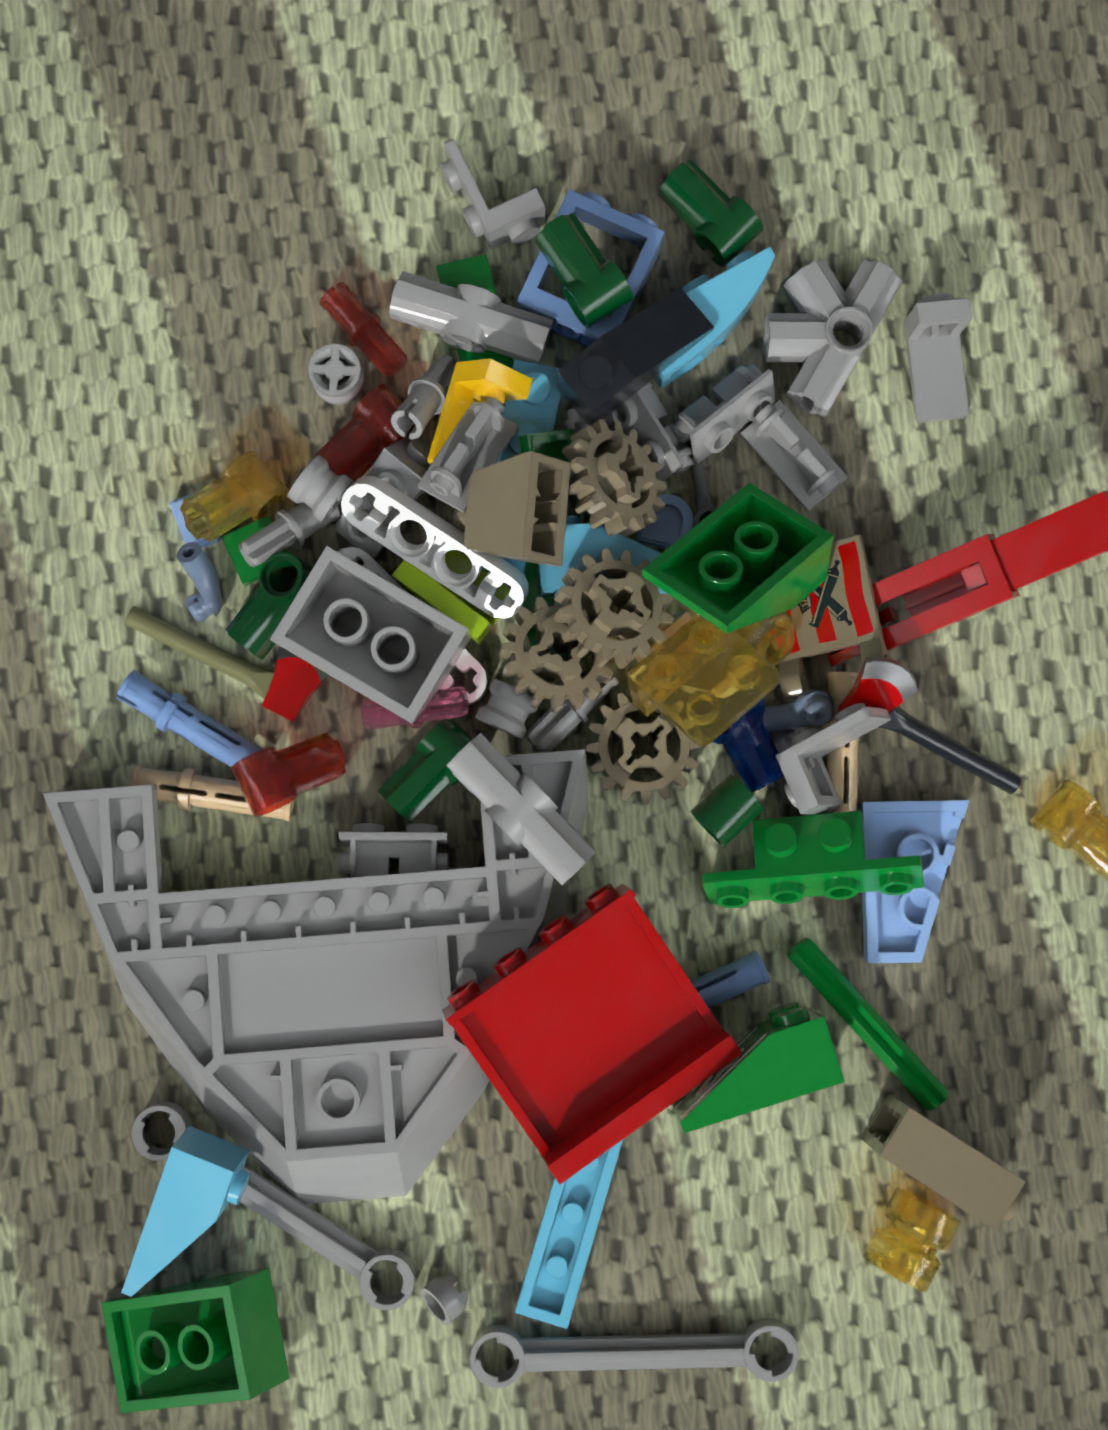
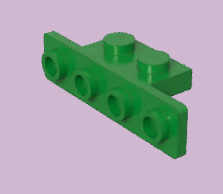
(810, 859)

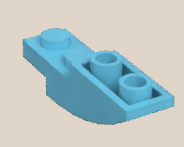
(724, 304)

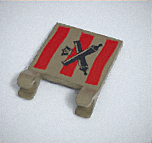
(834, 616)

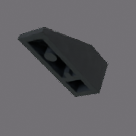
(631, 355)

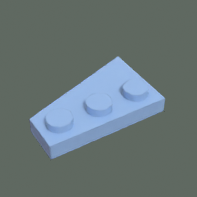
(900, 925)

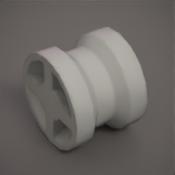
(335, 363)
(319, 488)
(506, 710)

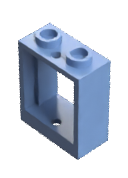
(596, 212)

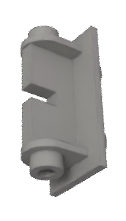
(643, 414)
(713, 426)
(471, 446)
(793, 455)
(373, 848)

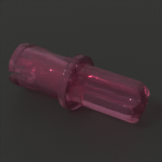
(445, 704)

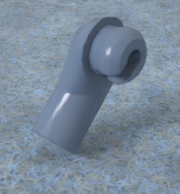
(205, 577)
(807, 709)

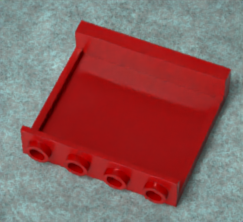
(590, 1030)

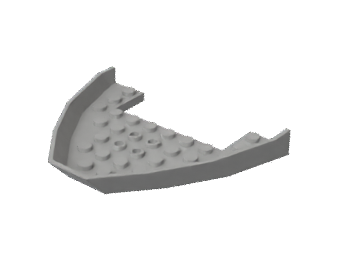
(315, 1003)

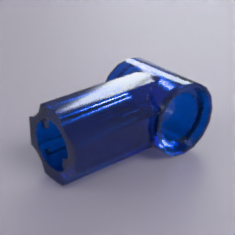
(752, 749)

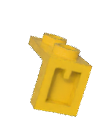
(475, 382)

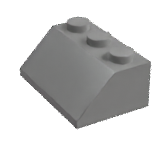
(371, 635)

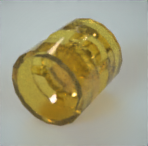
(911, 1239)

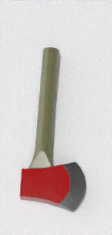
(283, 690)

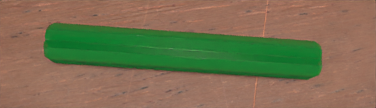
(868, 1024)

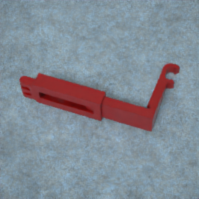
(987, 572)

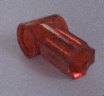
(365, 436)
(278, 777)

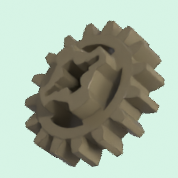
(615, 483)
(637, 615)
(536, 662)
(662, 764)

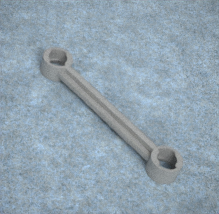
(297, 1219)
(634, 1352)

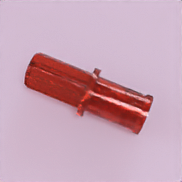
(363, 329)

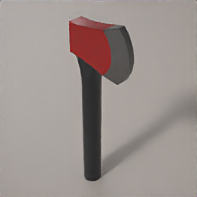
(887, 685)

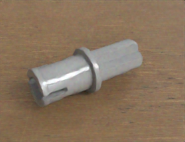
(424, 398)
(287, 530)
(556, 726)

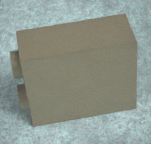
(944, 1163)

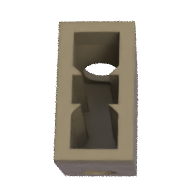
(518, 509)

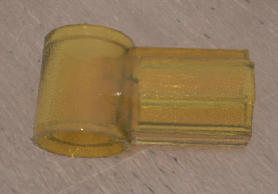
(240, 493)
(1076, 824)

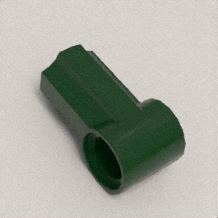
(717, 221)
(590, 282)
(269, 603)
(425, 773)
(727, 810)

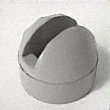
(444, 1299)

